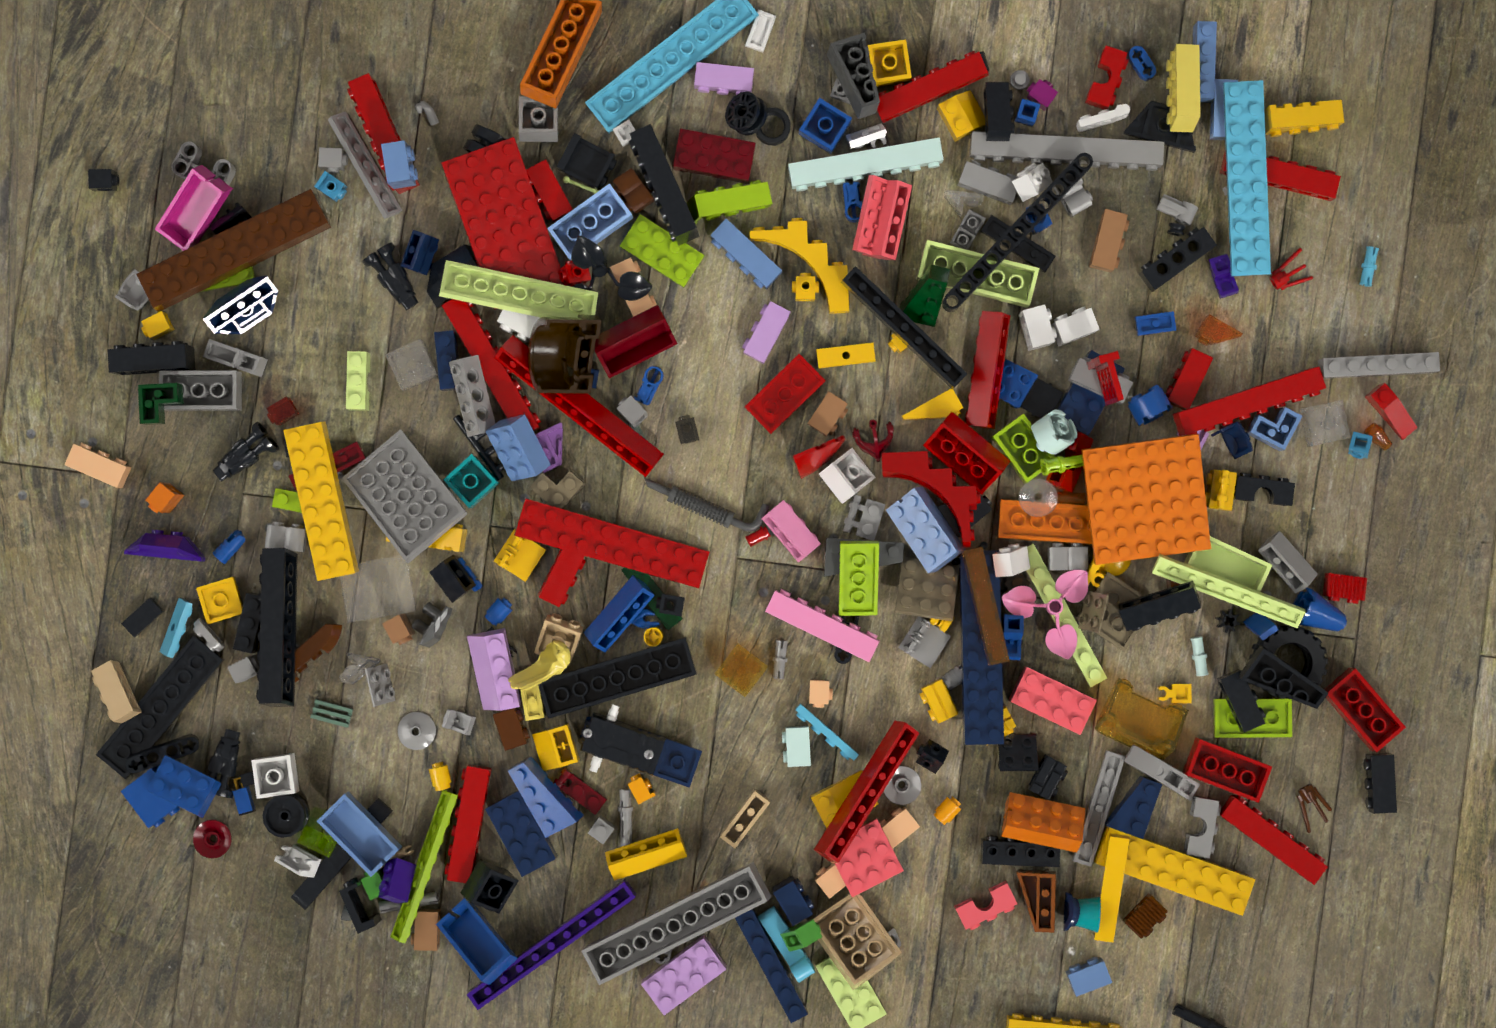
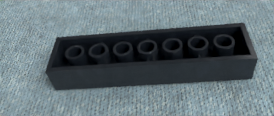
(277, 627)
(617, 677)

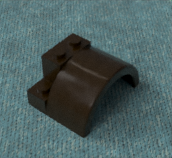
(563, 344)

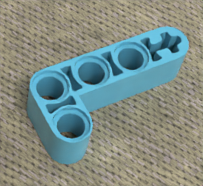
(797, 959)

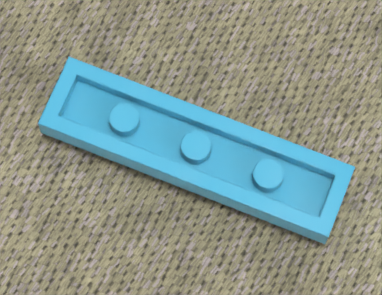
(819, 727)

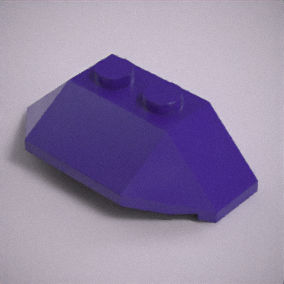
(165, 546)

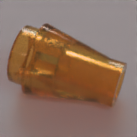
(1379, 436)

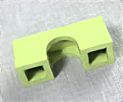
(356, 386)

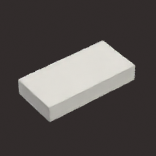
(760, 31)

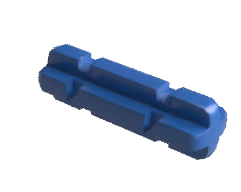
(478, 585)

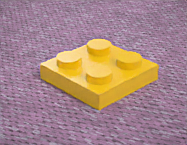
(220, 600)

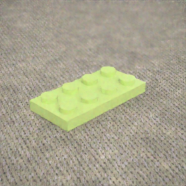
(859, 1005)

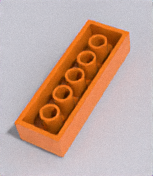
(560, 50)

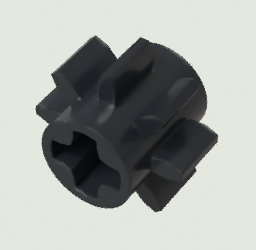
(1222, 619)

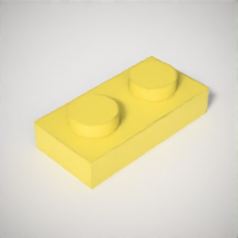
(532, 703)

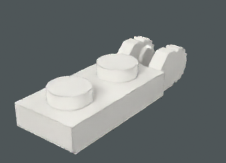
(1103, 118)

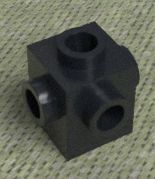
(931, 756)

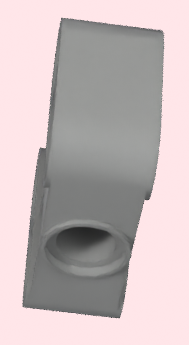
(192, 161)

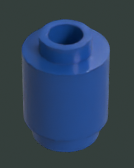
(498, 611)

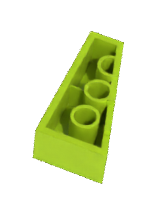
(729, 201)

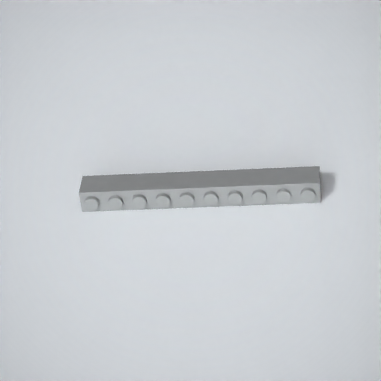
(1065, 149)

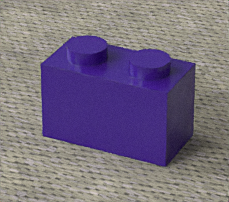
(397, 880)

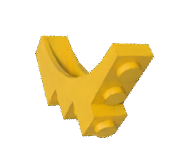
(815, 255)

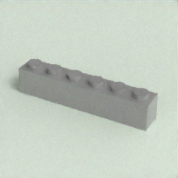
(1379, 365)

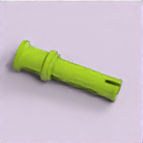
(1060, 464)

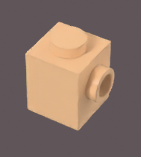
(819, 693)

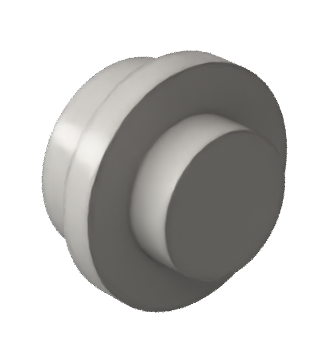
(1019, 80)

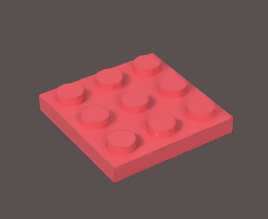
(868, 860)

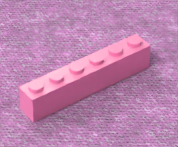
(822, 625)

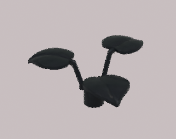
(588, 254)

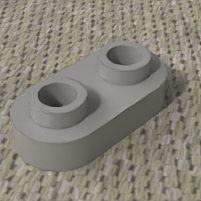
(213, 641)

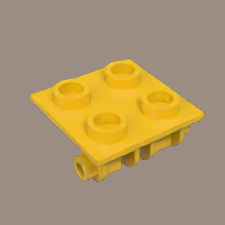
(519, 556)

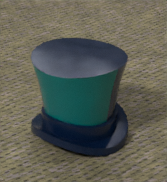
(1082, 912)

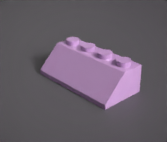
(493, 669)

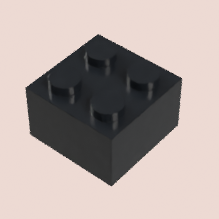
(489, 886)

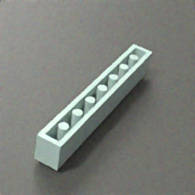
(865, 163)

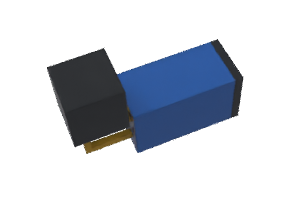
(243, 795)

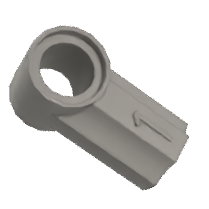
(1182, 211)

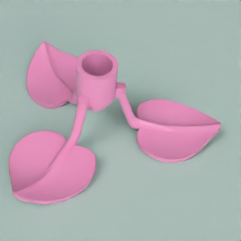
(1072, 586)

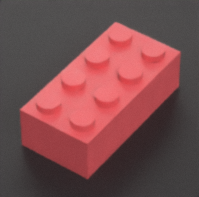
(1052, 700)

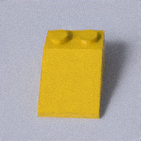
(832, 797)

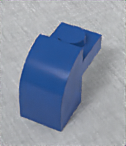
(1013, 631)

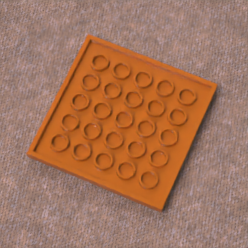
(1146, 499)

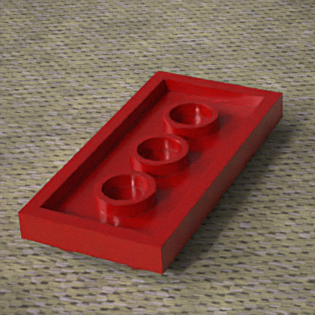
(784, 393)

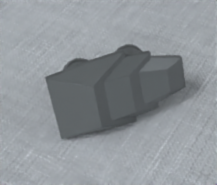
(434, 632)

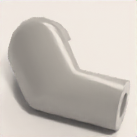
(429, 111)

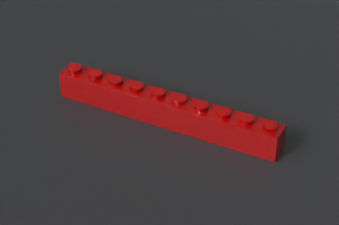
(587, 413)

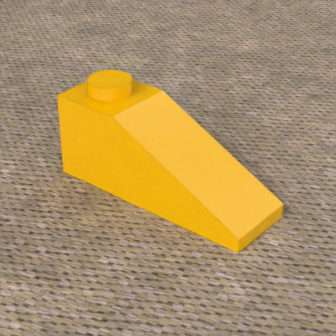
(936, 408)

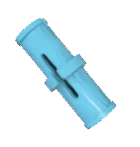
(1369, 266)

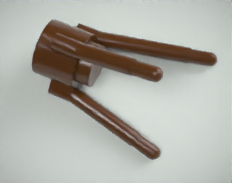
(1310, 794)

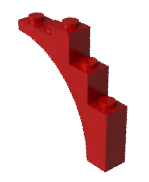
(917, 468)

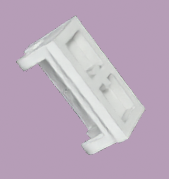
(298, 861)

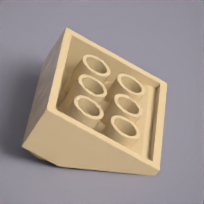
(855, 940)

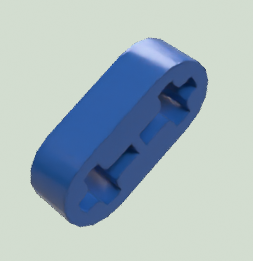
(1145, 60)

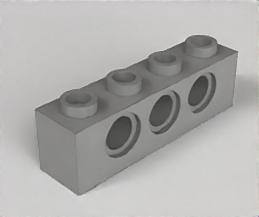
(472, 395)

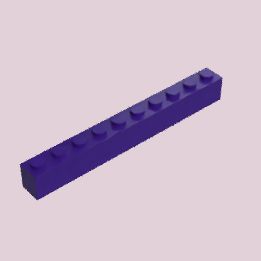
(554, 942)

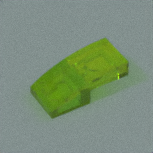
(317, 841)

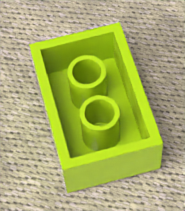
(1019, 446)

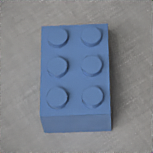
(518, 447)

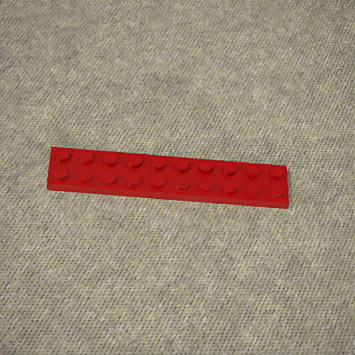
(611, 543)

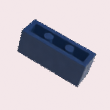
(446, 351)

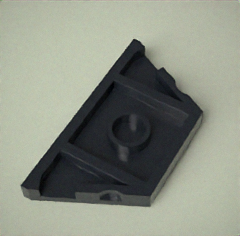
(1153, 126)

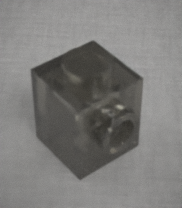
(687, 430)

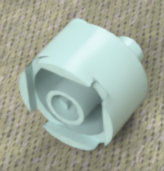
(1054, 432)

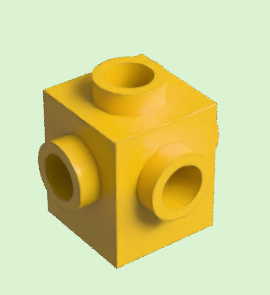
(805, 294)

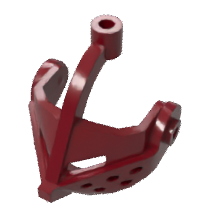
(877, 448)

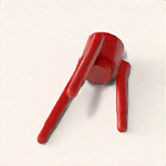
(1280, 279)

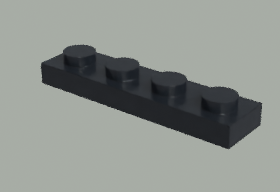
(1026, 249)

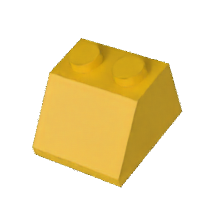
(961, 115)

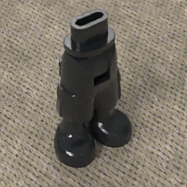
(394, 278)
(242, 453)
(225, 761)

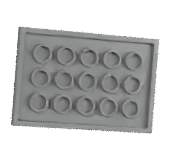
(404, 496)

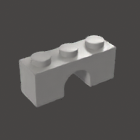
(1202, 842)

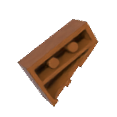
(1040, 897)

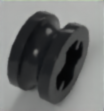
(1176, 229)

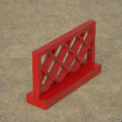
(1107, 376)

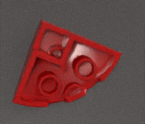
(815, 457)

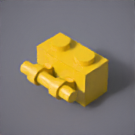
(1220, 489)

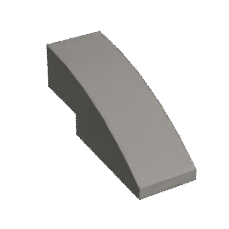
(235, 358)

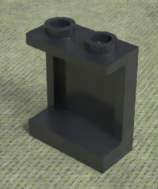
(586, 162)
(355, 907)

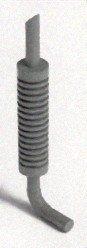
(707, 509)

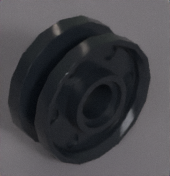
(746, 113)

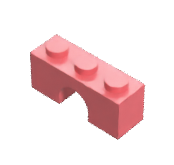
(1001, 901)

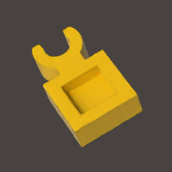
(1178, 693)

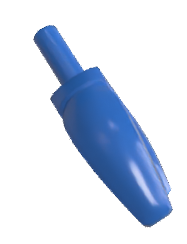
(640, 621)

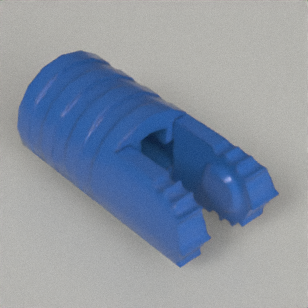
(229, 546)

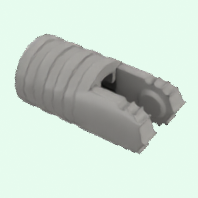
(953, 677)

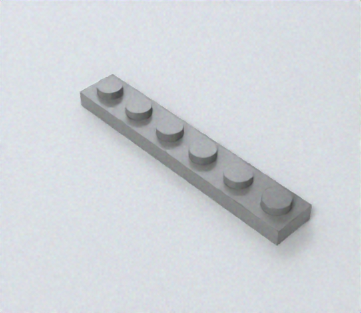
(364, 165)
(1099, 807)

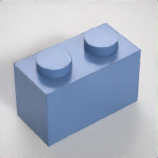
(1088, 976)

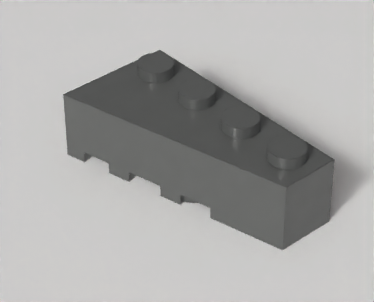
(853, 69)
(888, 554)

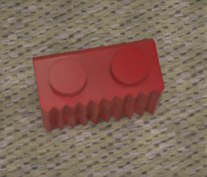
(1344, 586)

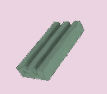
(315, 709)

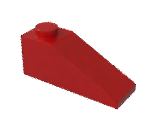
(1391, 410)

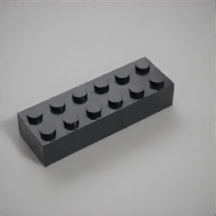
(662, 181)

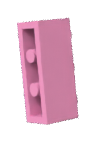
(791, 531)

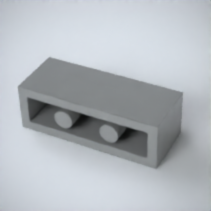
(988, 182)
(1089, 380)
(1287, 562)

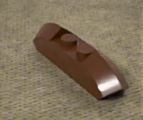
(323, 639)

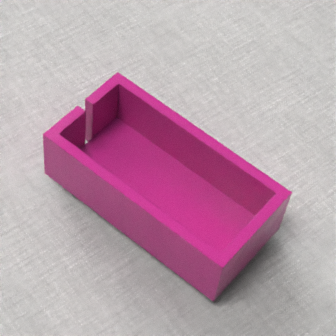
(193, 208)

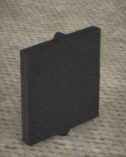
(1041, 399)

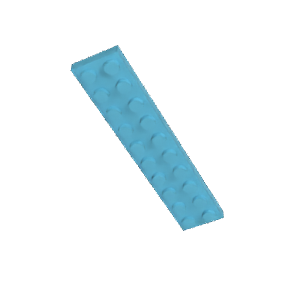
(670, 61)
(1247, 178)

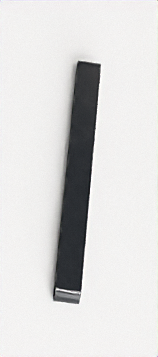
(1025, 227)

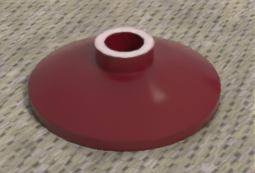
(203, 842)

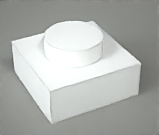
(622, 132)

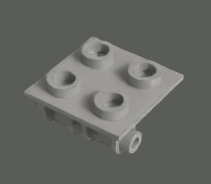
(924, 642)
(380, 685)

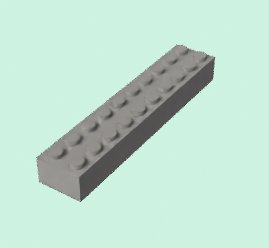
(676, 923)

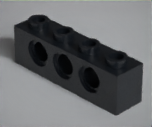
(1203, 243)

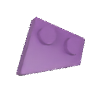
(551, 443)

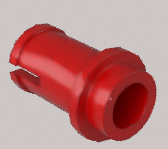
(758, 536)

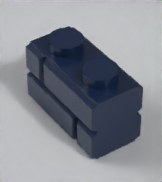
(420, 252)

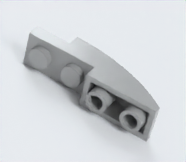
(1161, 772)

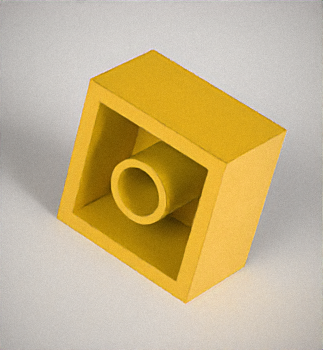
(890, 63)

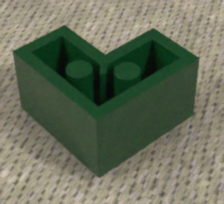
(154, 397)

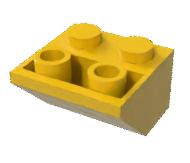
(556, 747)

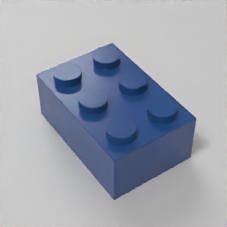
(183, 786)

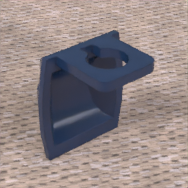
(1236, 439)

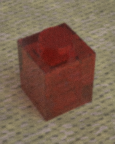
(282, 411)

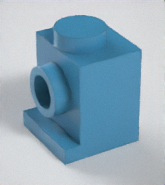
(325, 181)
(1359, 448)

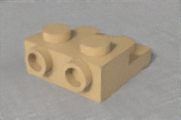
(558, 629)

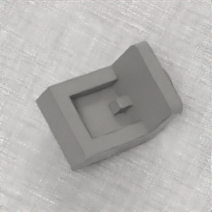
(458, 721)

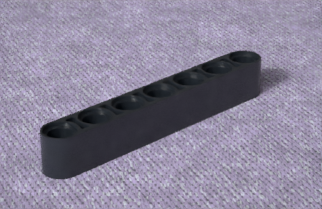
(331, 866)

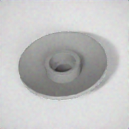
(426, 729)
(909, 792)

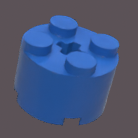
(1149, 406)

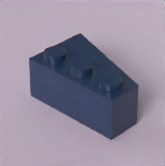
(1136, 808)

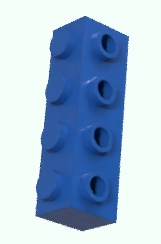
(619, 614)

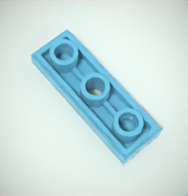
(176, 628)

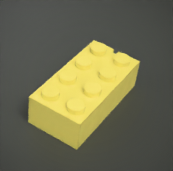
(1183, 88)

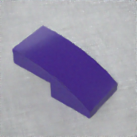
(1222, 277)

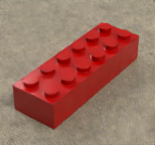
(376, 117)

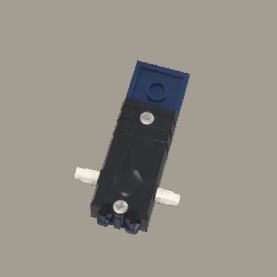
(637, 748)

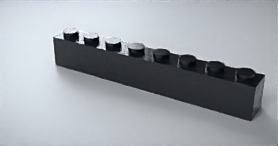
(903, 327)

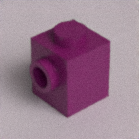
(1041, 93)

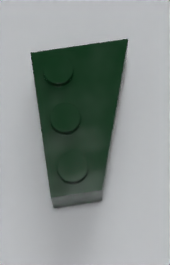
(926, 298)

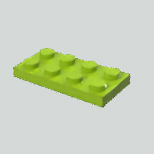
(656, 249)
(858, 578)
(1277, 721)

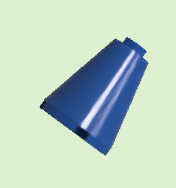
(1319, 612)

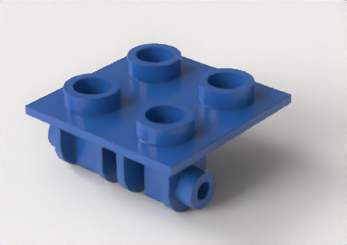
(1015, 383)

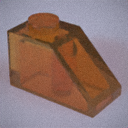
(1214, 331)

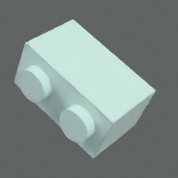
(797, 746)

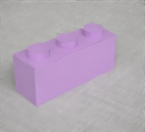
(723, 78)
(766, 332)

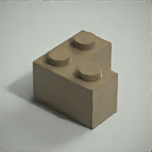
(558, 494)

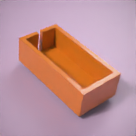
(1043, 822)

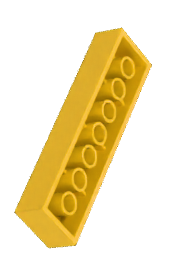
(321, 500)
(1182, 872)

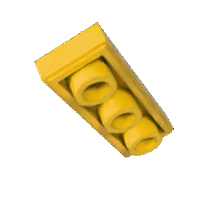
(857, 355)

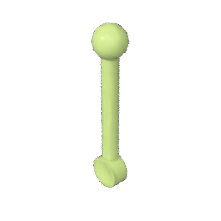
(566, 179)

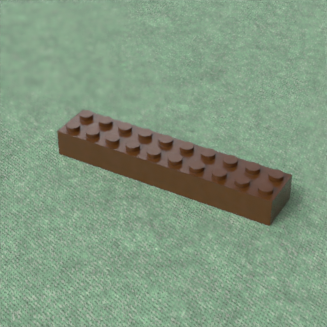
(233, 250)

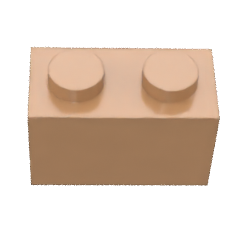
(827, 414)
(399, 629)
(426, 933)

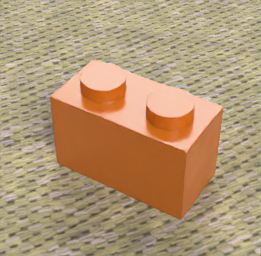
(164, 498)

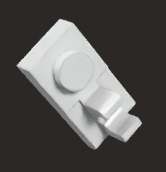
(860, 138)

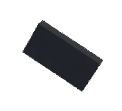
(142, 617)

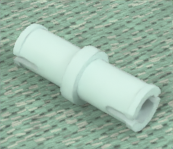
(1199, 656)

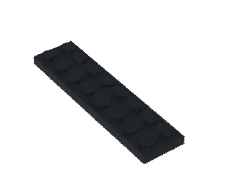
(161, 705)

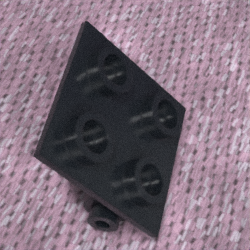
(1018, 753)

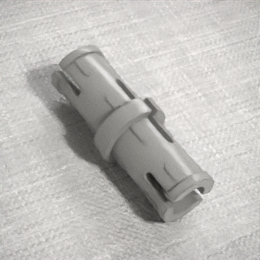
(779, 659)

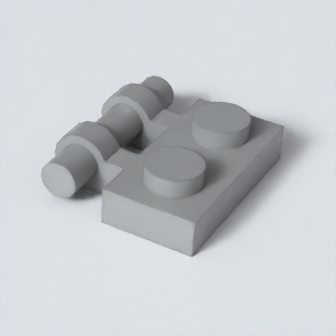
(869, 520)

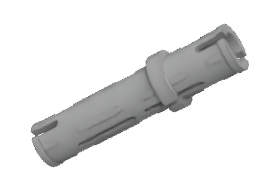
(625, 817)
(388, 906)

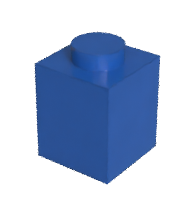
(1027, 112)

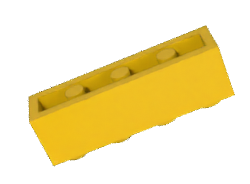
(645, 854)

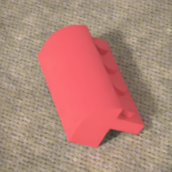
(882, 218)

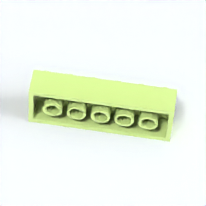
(1007, 283)

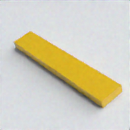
(1112, 886)

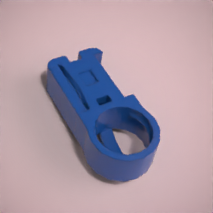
(851, 199)
(649, 388)

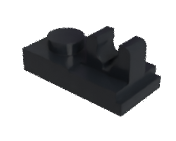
(231, 219)

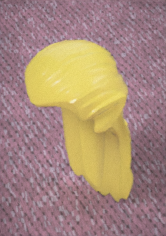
(550, 662)

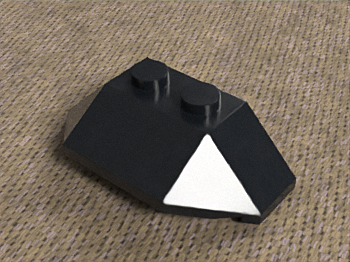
(461, 255)

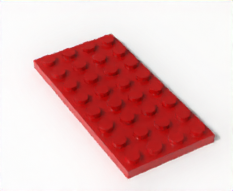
(502, 212)

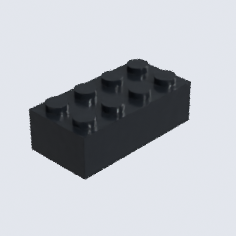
(151, 359)

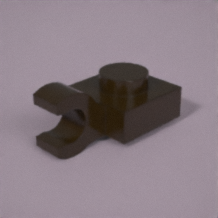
(1014, 581)

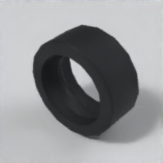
(783, 136)

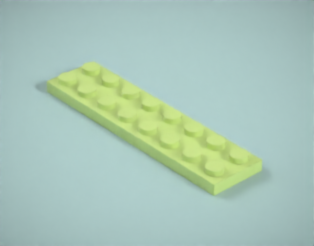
(515, 292)

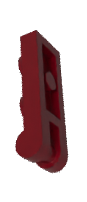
(580, 791)

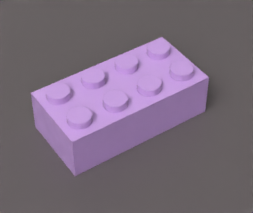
(683, 975)

